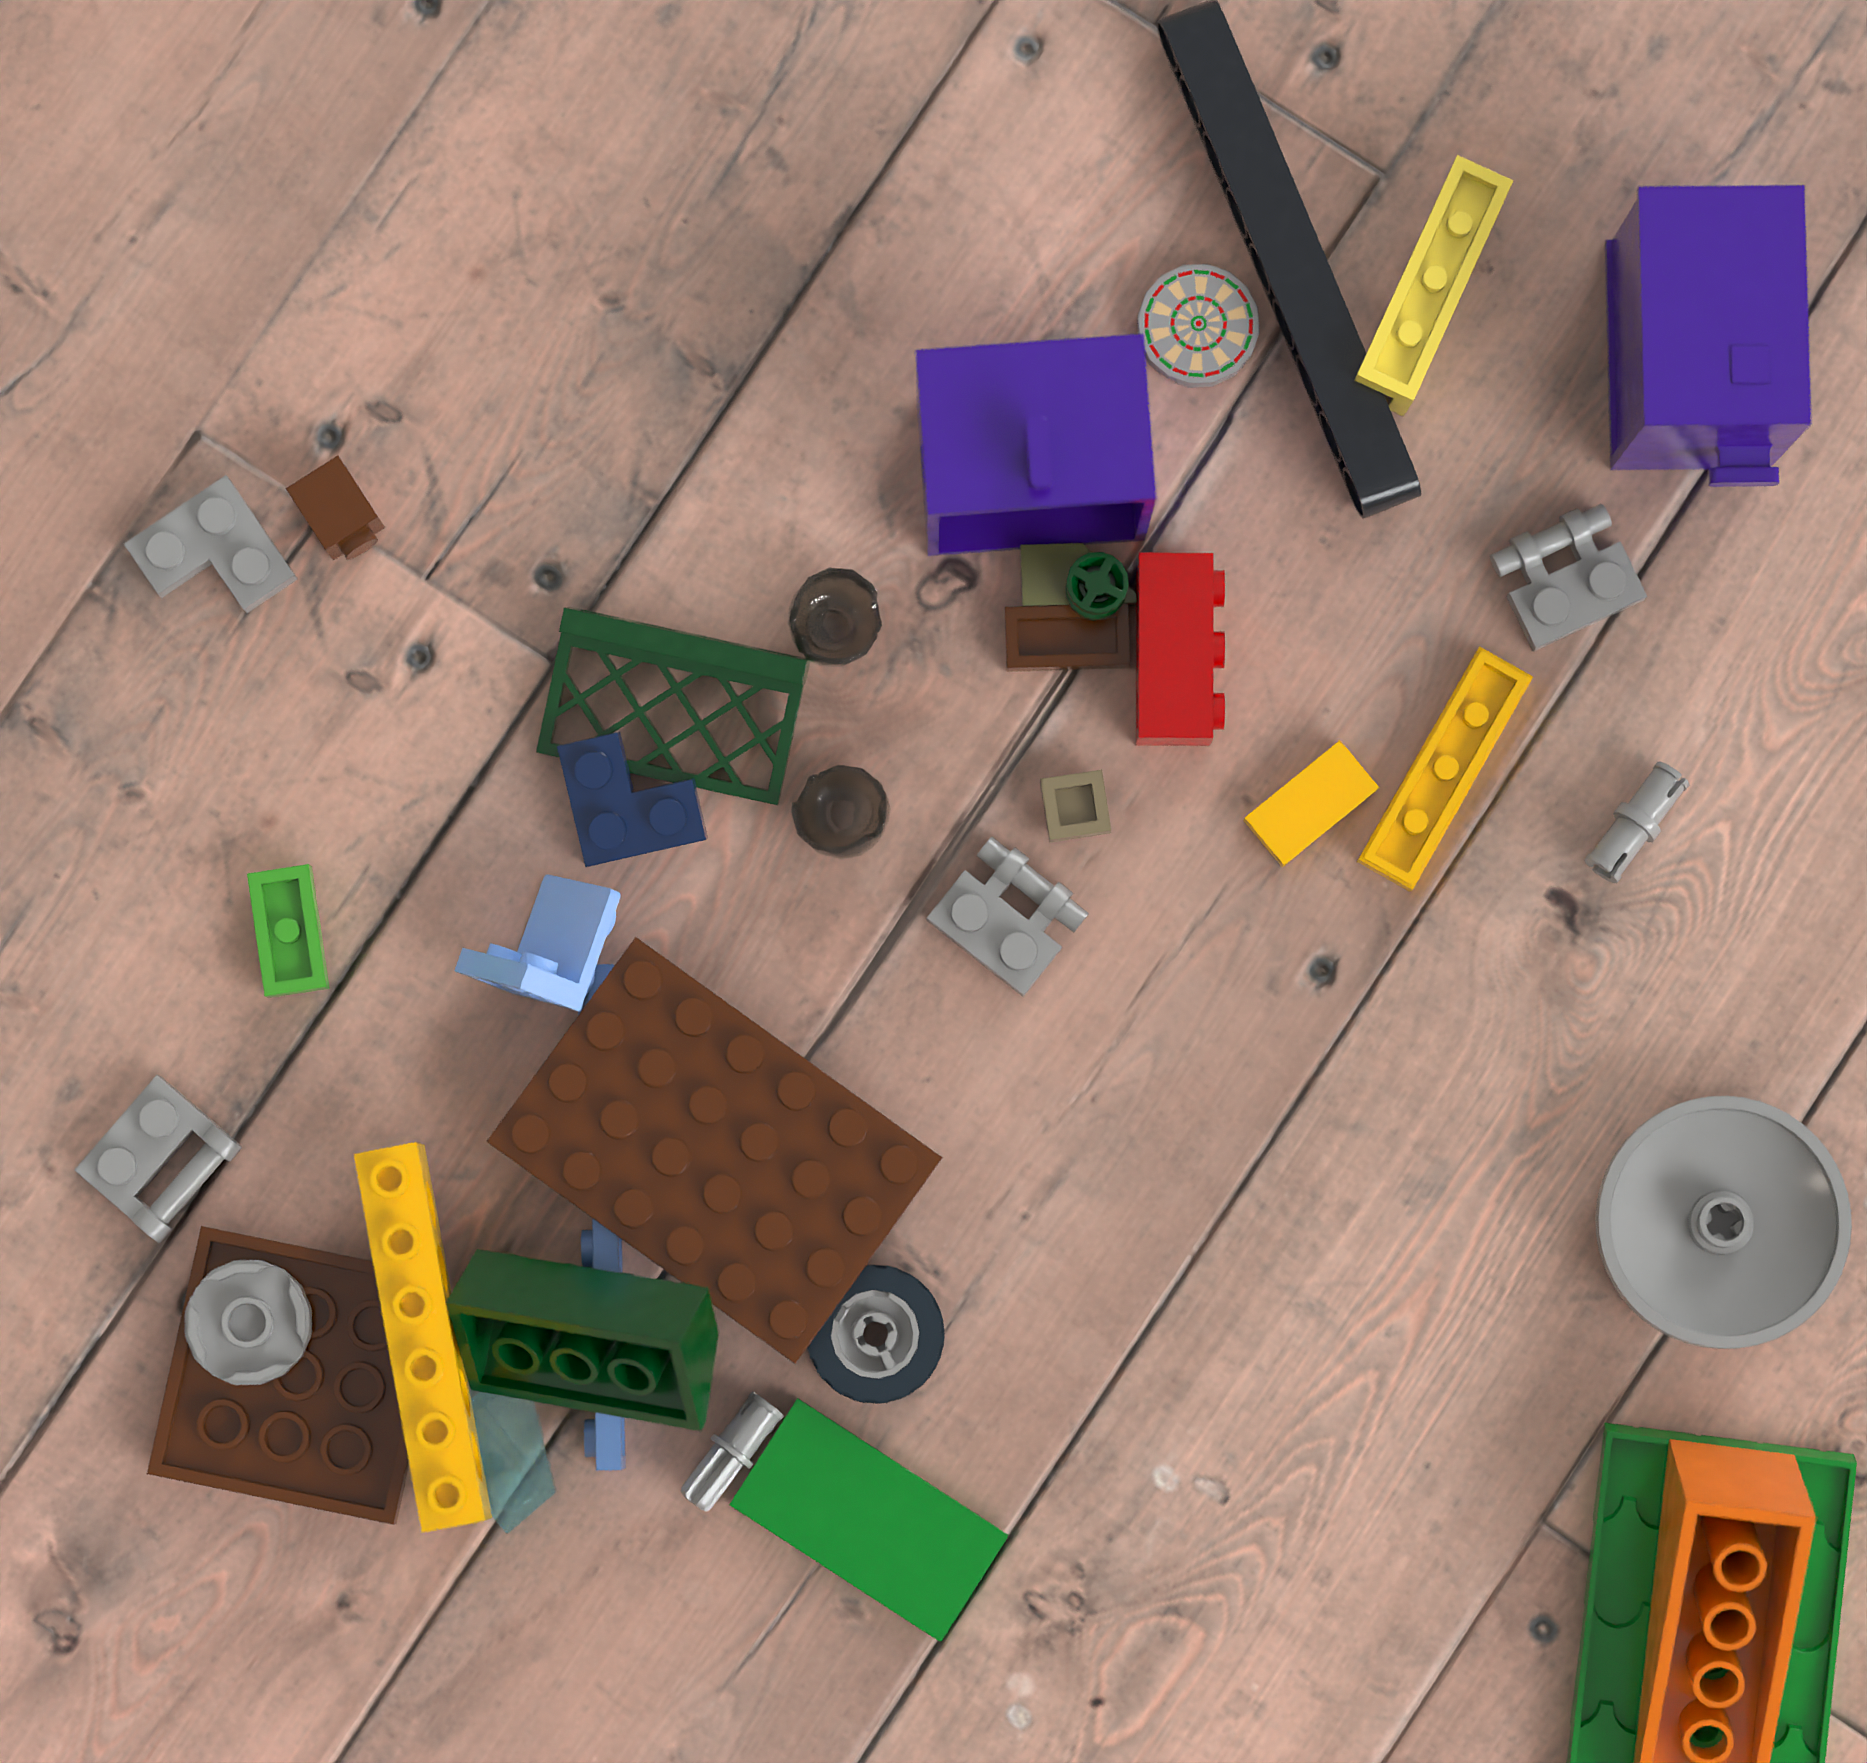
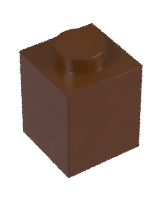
(336, 510)

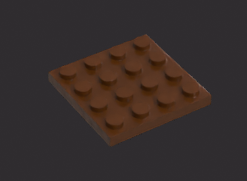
(309, 1438)

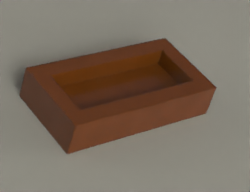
(1062, 640)

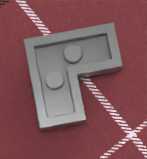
(218, 532)

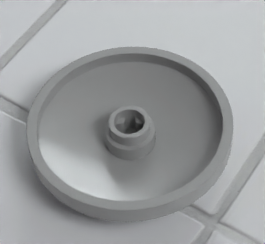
(1723, 1222)

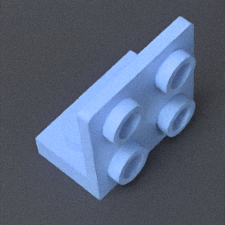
(557, 947)

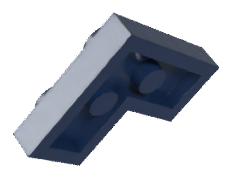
(614, 818)

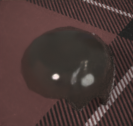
(834, 617)
(841, 812)

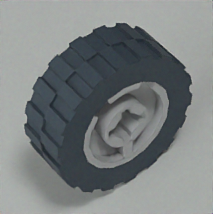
(911, 1346)

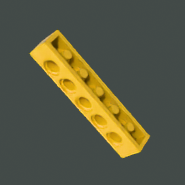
(421, 1338)

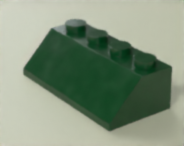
(586, 1338)

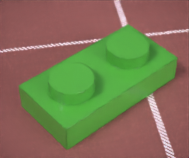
(288, 931)

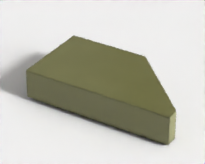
(1046, 571)

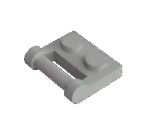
(143, 1144)

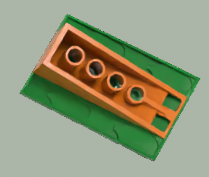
(1711, 1600)

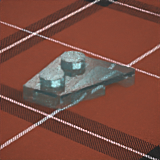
(512, 1457)

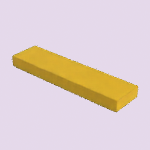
(1444, 769)

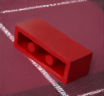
(1178, 649)

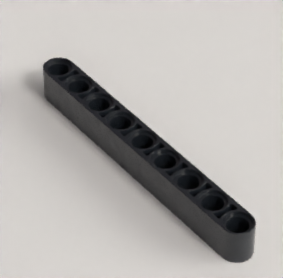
(1287, 257)

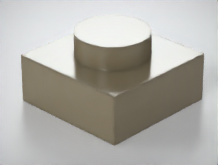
(1075, 806)

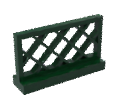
(687, 653)

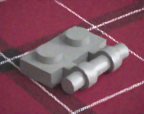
(1576, 594)
(994, 930)

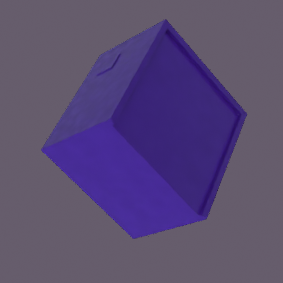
(1709, 331)
(1035, 444)

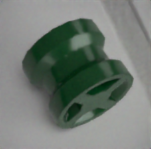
(1101, 576)

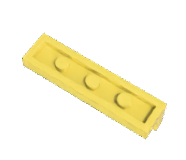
(1433, 282)

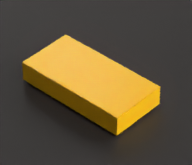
(1311, 803)

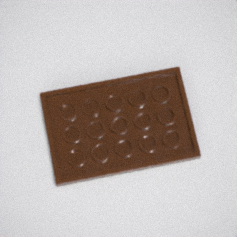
(714, 1149)

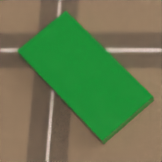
(869, 1520)

